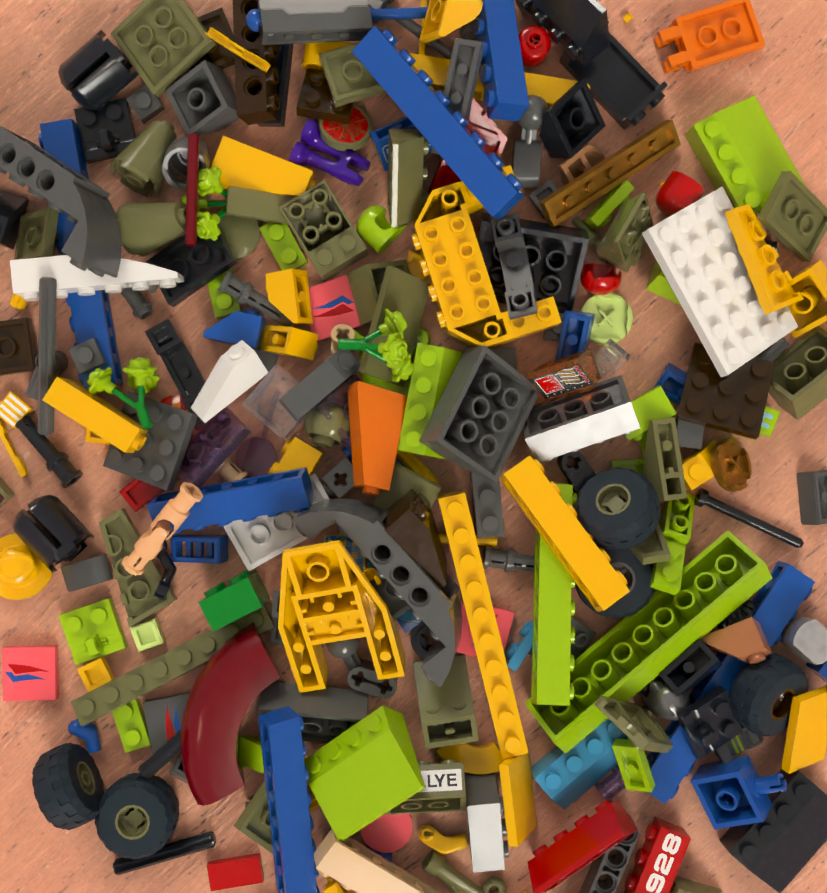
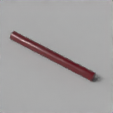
(192, 190)

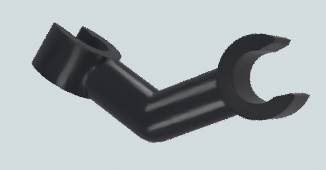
(170, 570)

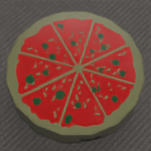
(347, 136)

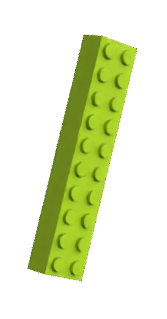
(654, 637)

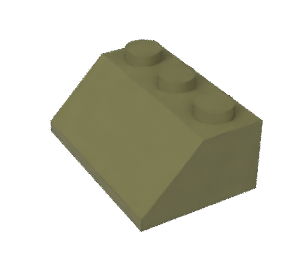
(406, 175)
(801, 374)

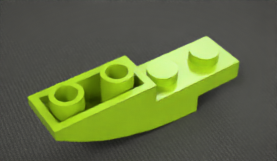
(676, 527)

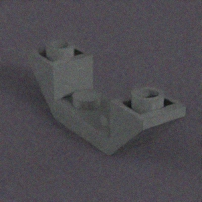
(515, 265)

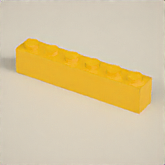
(565, 534)

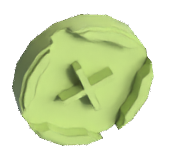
(611, 319)

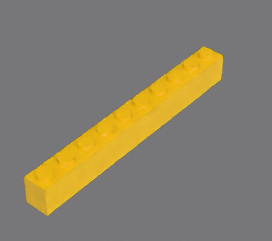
(482, 623)

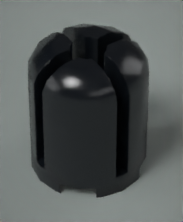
(96, 72)
(51, 531)

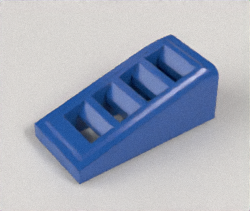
(216, 548)

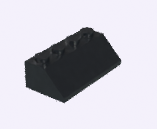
(574, 23)

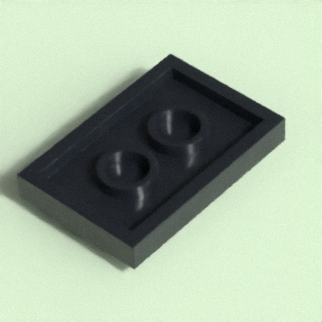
(195, 263)

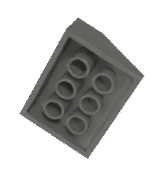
(480, 413)

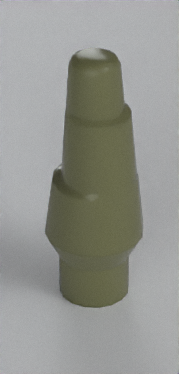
(594, 237)

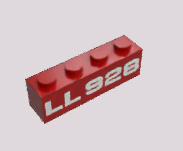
(658, 859)

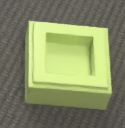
(147, 634)

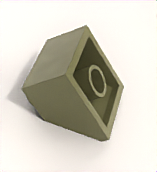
(366, 286)

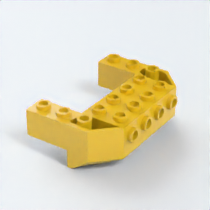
(460, 275)

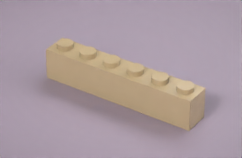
(363, 869)

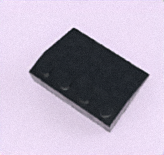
(554, 259)
(787, 837)

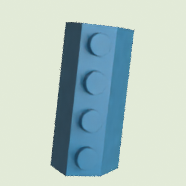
(572, 774)

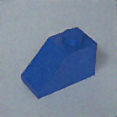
(238, 327)

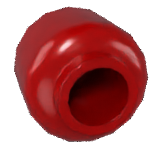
(534, 45)

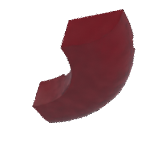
(216, 711)

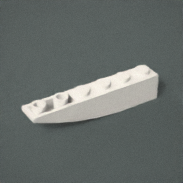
(70, 279)

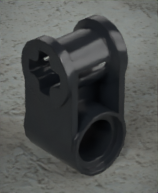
(579, 473)

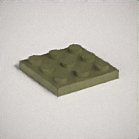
(162, 41)

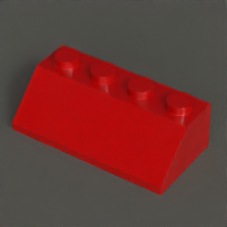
(580, 846)

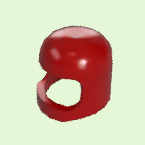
(678, 193)

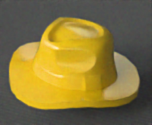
(20, 569)

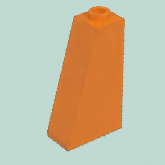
(375, 434)

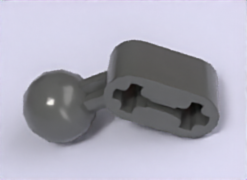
(526, 149)
(369, 682)

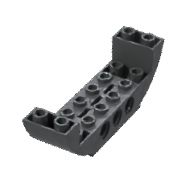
(96, 236)
(428, 601)

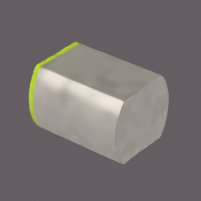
(806, 639)

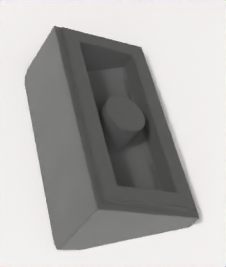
(813, 497)

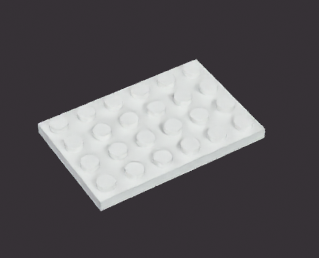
(713, 283)

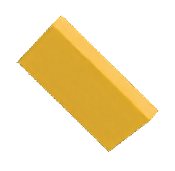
(806, 730)
(518, 798)

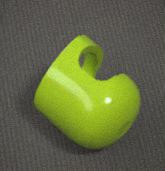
(376, 230)

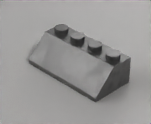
(580, 420)

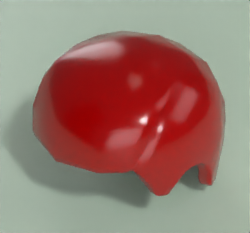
(600, 278)

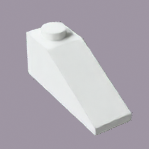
(229, 379)

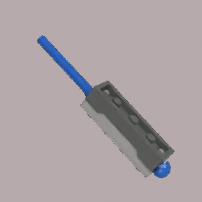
(320, 20)

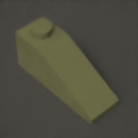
(663, 460)

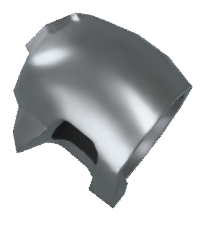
(177, 158)
(663, 700)

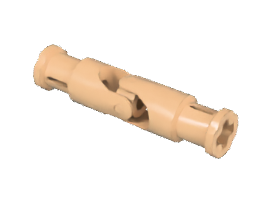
(152, 541)

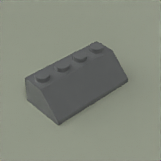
(323, 711)

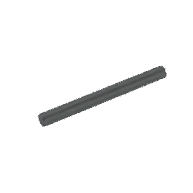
(46, 352)

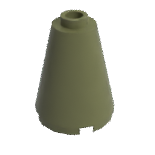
(143, 159)
(150, 225)

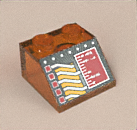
(566, 375)

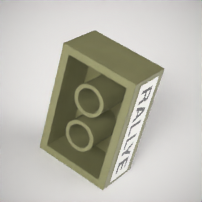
(442, 791)

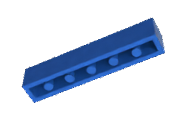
(501, 61)
(244, 499)

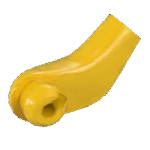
(440, 842)

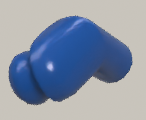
(87, 733)

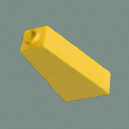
(260, 171)
(95, 414)

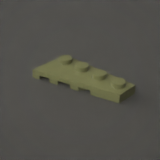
(136, 590)

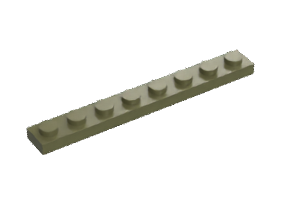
(163, 669)

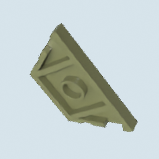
(636, 723)

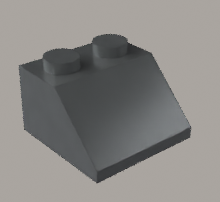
(203, 99)

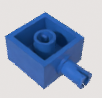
(735, 792)

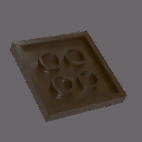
(727, 402)

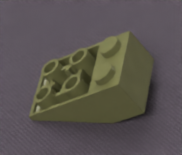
(324, 230)
(624, 237)
(449, 710)

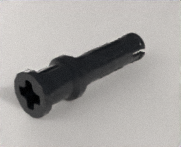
(56, 460)

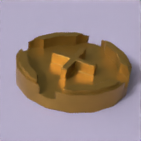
(730, 465)

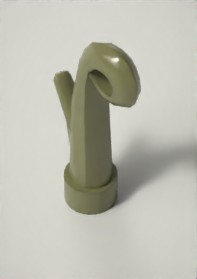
(454, 880)

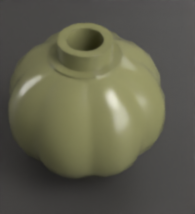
(326, 431)

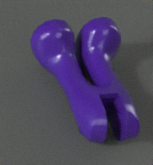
(303, 156)

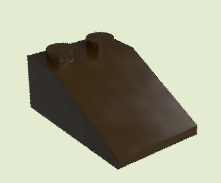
(415, 531)

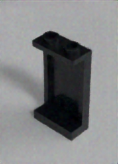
(618, 83)

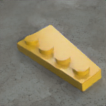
(760, 261)

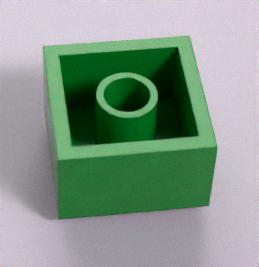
(230, 602)

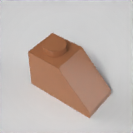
(741, 641)

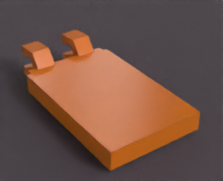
(711, 36)

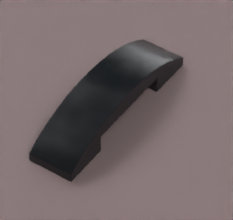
(178, 362)

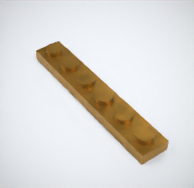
(610, 173)

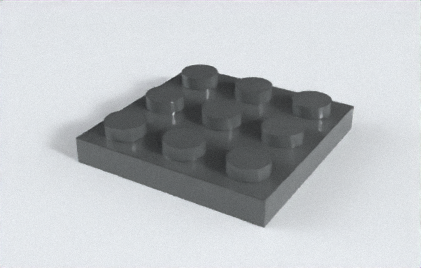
(164, 447)

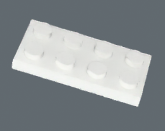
(269, 536)

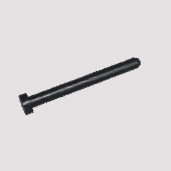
(702, 498)

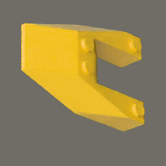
(332, 601)

